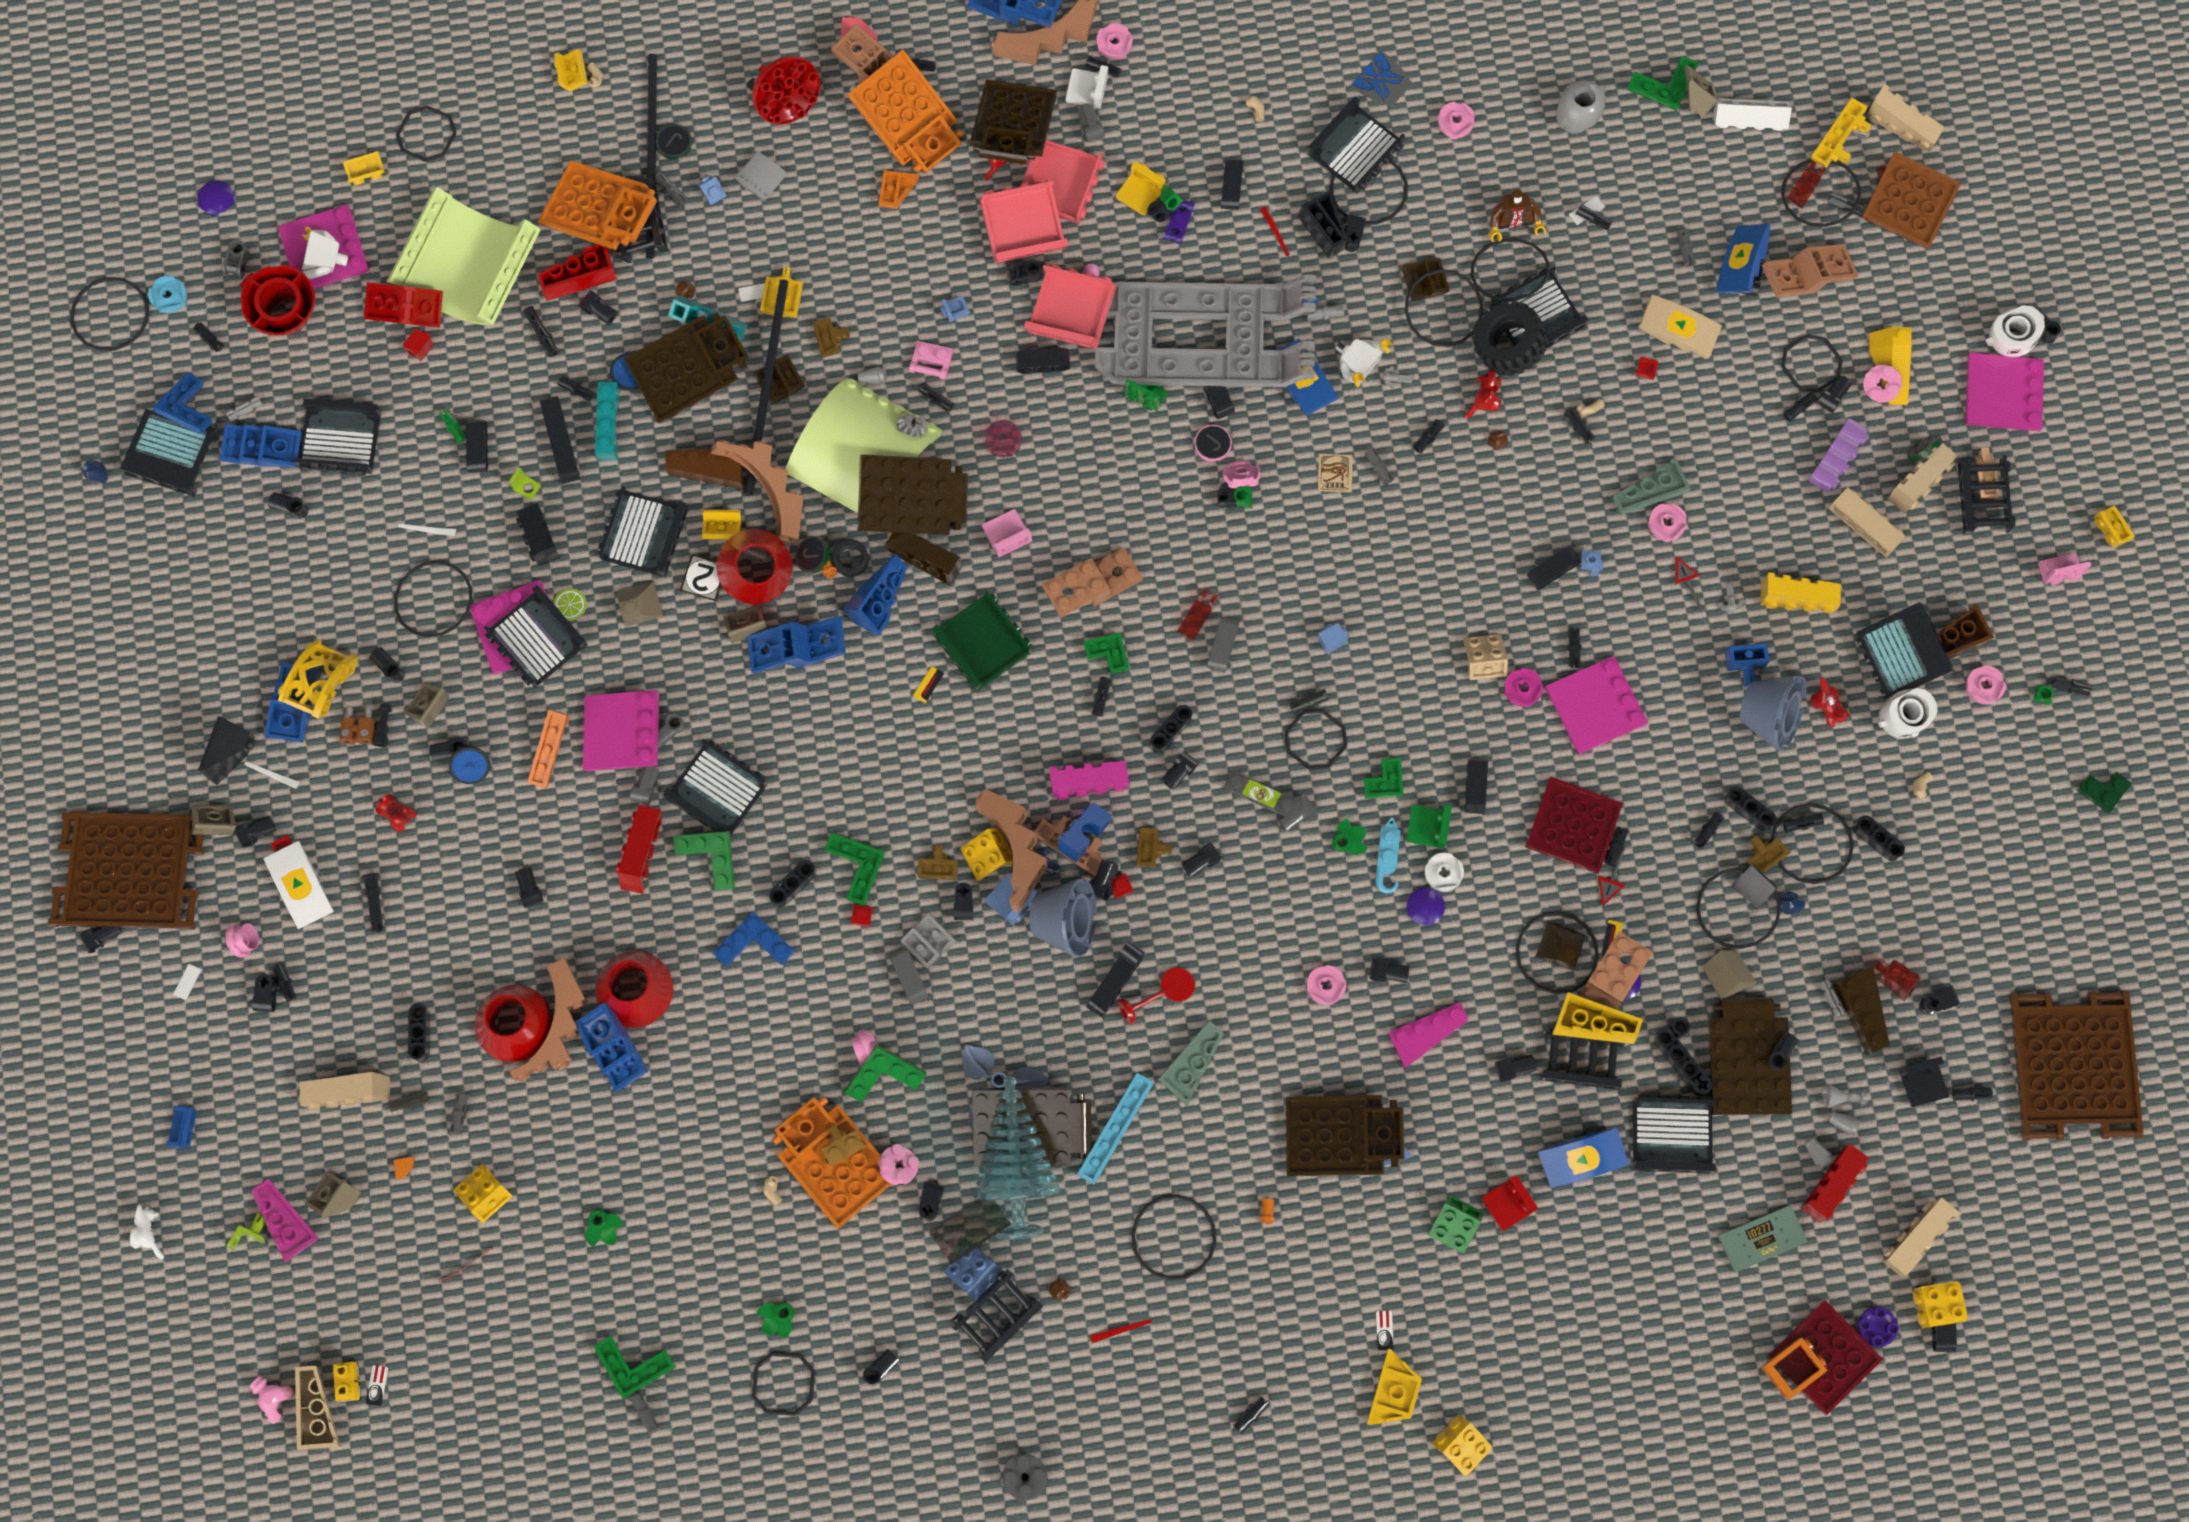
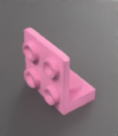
(1007, 533)
(2062, 568)

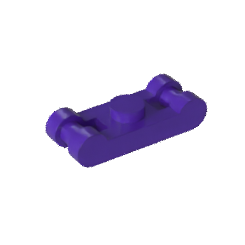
(1179, 222)

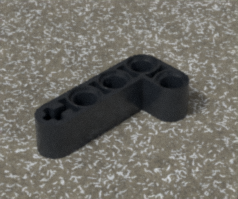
(1116, 979)
(1685, 1060)

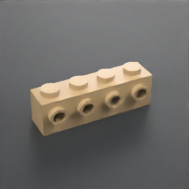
(1867, 522)

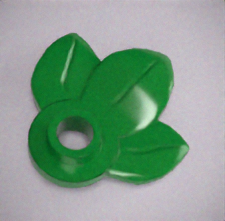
(1351, 836)
(604, 1230)
(774, 1321)

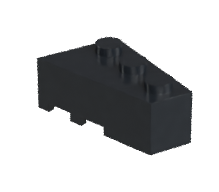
(1323, 223)
(537, 535)

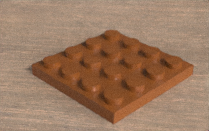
(1911, 200)

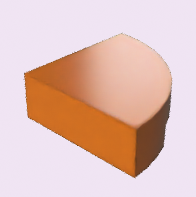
(403, 1167)

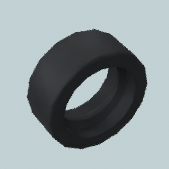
(850, 572)

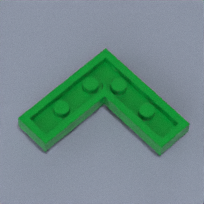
(1667, 95)
(721, 855)
(868, 858)
(884, 1061)
(628, 1380)

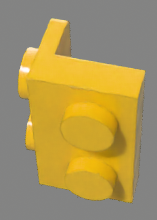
(570, 70)
(364, 167)
(721, 524)
(2113, 527)

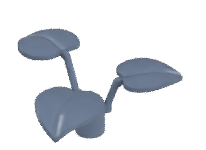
(980, 1061)

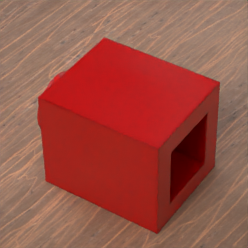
(418, 344)

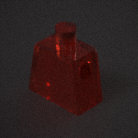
(1897, 978)

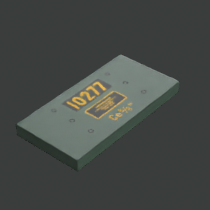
(1762, 1239)

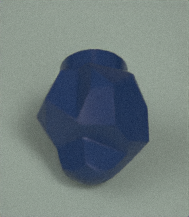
(94, 471)
(1791, 903)

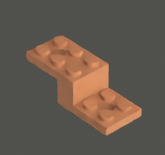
(868, 59)
(1809, 270)
(1092, 582)
(1611, 977)

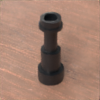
(380, 738)

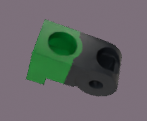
(1164, 204)
(1235, 497)

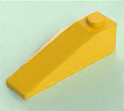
(1893, 348)

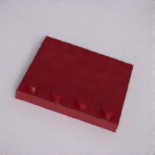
(1574, 825)
(1842, 1349)

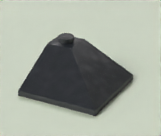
(225, 750)

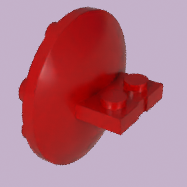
(785, 90)

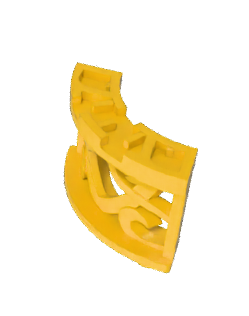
(343, 665)

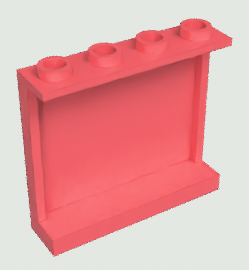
(1072, 174)
(1022, 221)
(1071, 306)

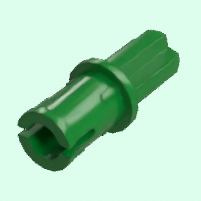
(453, 426)

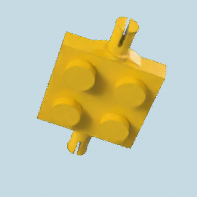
(792, 298)

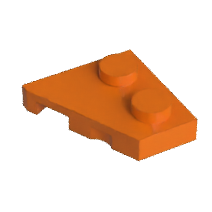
(895, 188)

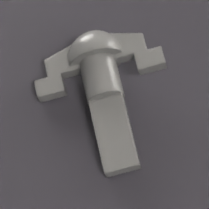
(1387, 377)
(1731, 606)

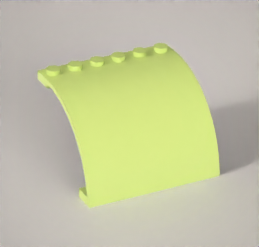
(464, 257)
(841, 429)

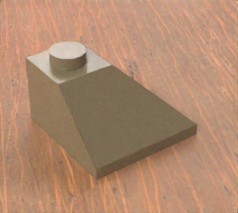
(1700, 92)
(639, 604)
(332, 1196)

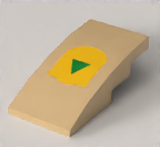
(1679, 326)

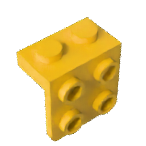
(1141, 188)
(1940, 1304)
(1462, 1444)

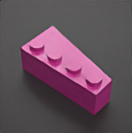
(1088, 779)

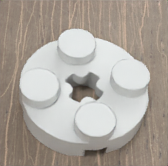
(1451, 864)

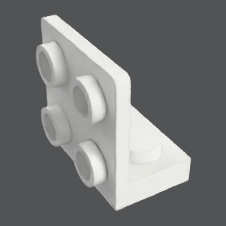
(1087, 87)

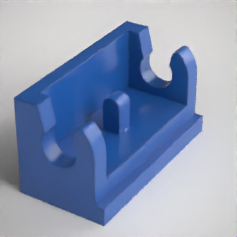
(182, 1127)

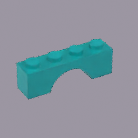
(689, 310)
(607, 406)

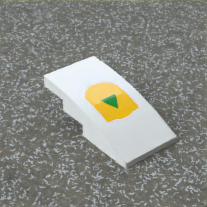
(298, 884)

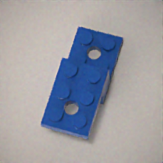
(1013, 10)
(796, 644)

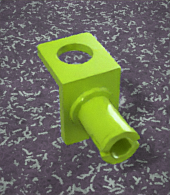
(252, 1232)

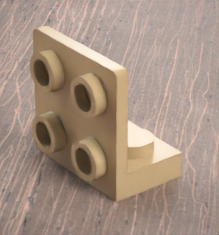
(1486, 657)

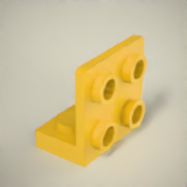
(987, 853)
(482, 1193)

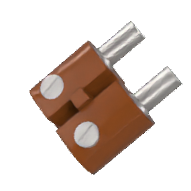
(359, 730)

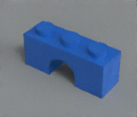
(1092, 820)

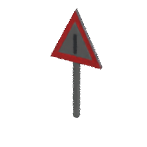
(1684, 573)
(1609, 887)

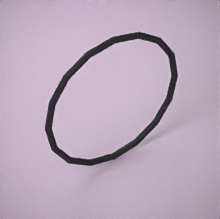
(1385, 219)
(1821, 224)
(1520, 297)
(1407, 304)
(122, 345)
(413, 570)
(1844, 824)
(1567, 916)
(1719, 941)
(1213, 1236)

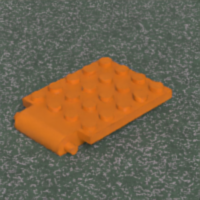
(907, 114)
(598, 206)
(836, 1189)

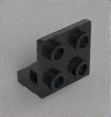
(1924, 1082)

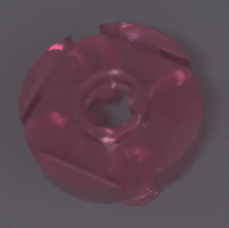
(997, 430)

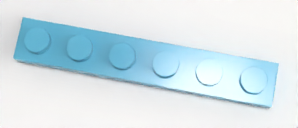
(1115, 1129)

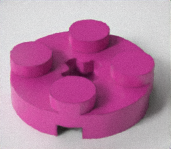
(1525, 698)

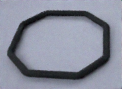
(415, 155)
(1792, 378)
(1299, 759)
(811, 1384)

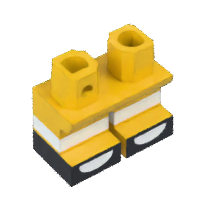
(345, 1388)

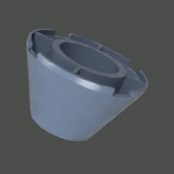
(1774, 709)
(1065, 917)

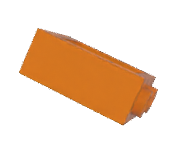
(1779, 1382)

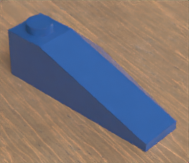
(873, 601)

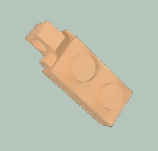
(1988, 476)

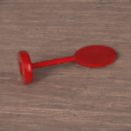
(1176, 985)

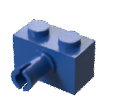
(1747, 659)

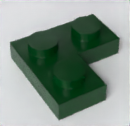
(2104, 795)

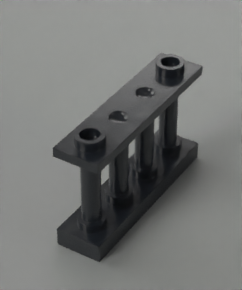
(655, 224)
(1969, 505)
(1571, 1076)
(1015, 1321)

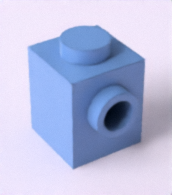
(1332, 637)

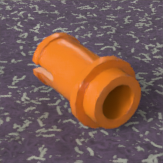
(828, 570)
(1267, 1211)

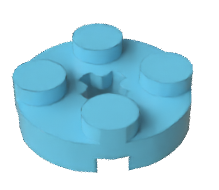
(175, 301)

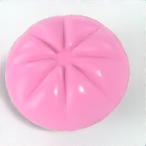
(241, 939)
(863, 1044)

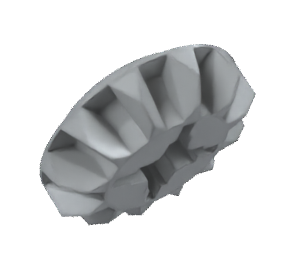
(905, 426)

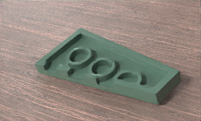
(1661, 485)
(1187, 1069)

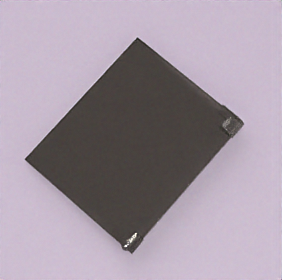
(969, 1228)

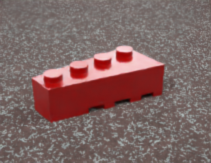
(578, 273)
(638, 848)
(1835, 1183)

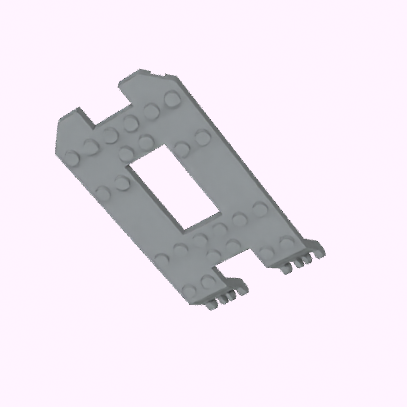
(1243, 359)

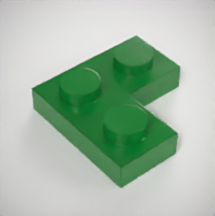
(1109, 647)
(1389, 784)

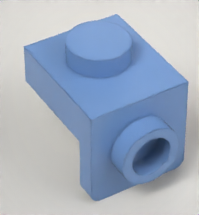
(711, 189)
(954, 308)
(1592, 561)

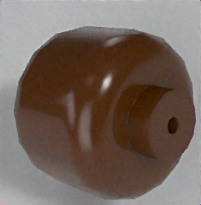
(685, 289)
(1498, 440)
(1060, 1289)

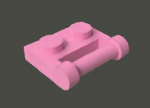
(933, 355)

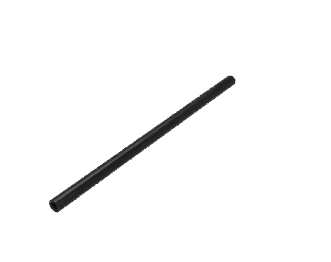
(651, 133)
(768, 375)

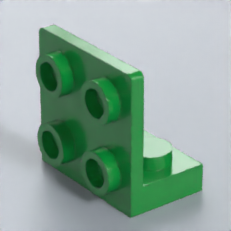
(1148, 395)
(1429, 826)
(1456, 1224)

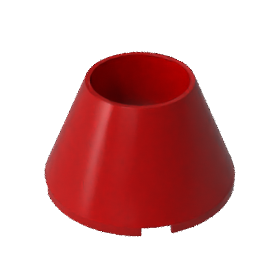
(270, 287)
(746, 591)
(651, 1003)
(528, 1038)

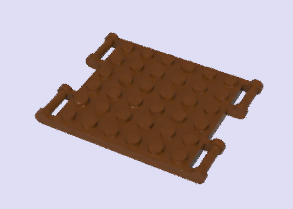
(126, 871)
(2076, 1065)

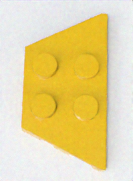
(1395, 1391)

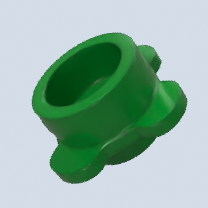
(2048, 691)

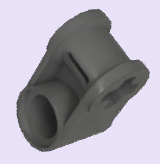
(236, 262)

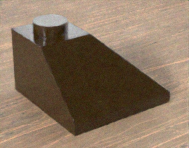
(1560, 946)

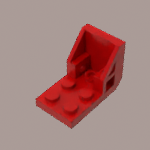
(403, 304)

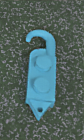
(1387, 855)

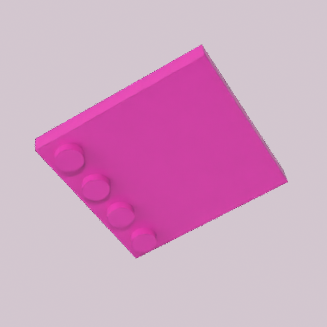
(342, 227)
(2004, 392)
(493, 610)
(1596, 705)
(621, 730)

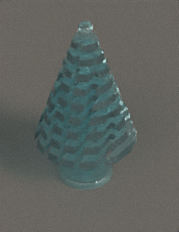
(1015, 1167)

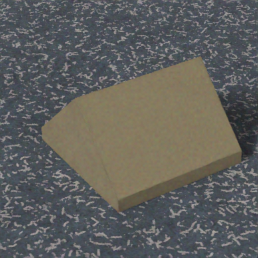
(744, 623)
(427, 704)
(212, 820)
(1728, 973)

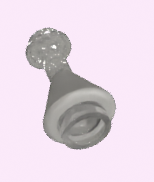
(1833, 1096)

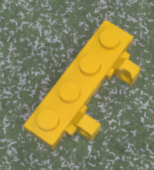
(1848, 121)

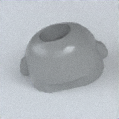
(1577, 118)

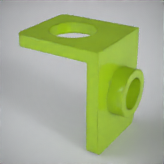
(518, 481)

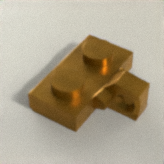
(829, 336)
(1150, 848)
(1767, 854)
(937, 866)
(842, 1145)

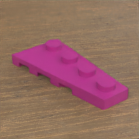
(1422, 1035)
(284, 1223)

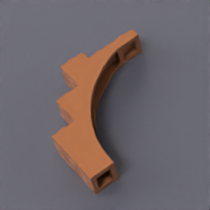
(756, 459)
(553, 1051)

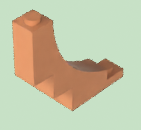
(1027, 46)
(1027, 865)

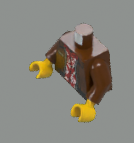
(1515, 211)

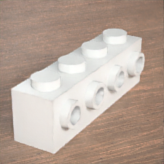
(1752, 113)

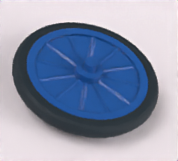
(622, 375)
(469, 765)

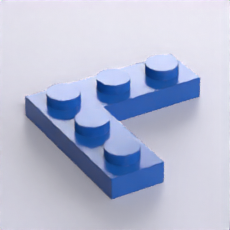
(173, 406)
(753, 929)

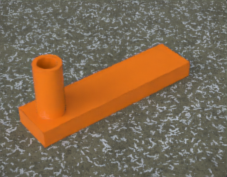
(548, 748)

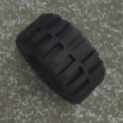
(1500, 320)

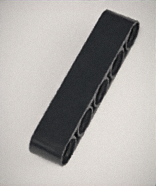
(559, 440)

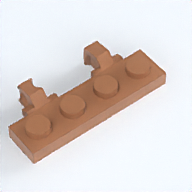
(1050, 834)

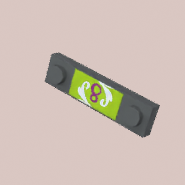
(1262, 795)

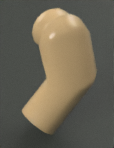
(597, 75)
(1258, 106)
(1593, 408)
(1919, 785)
(770, 1190)

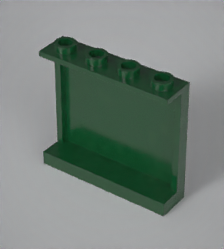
(982, 641)

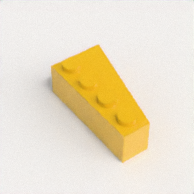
(1799, 594)
(1595, 1021)

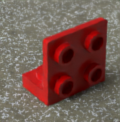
(1509, 1203)

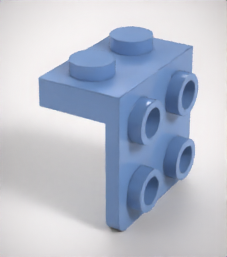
(999, 901)
(973, 1273)

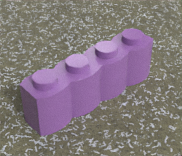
(1838, 455)

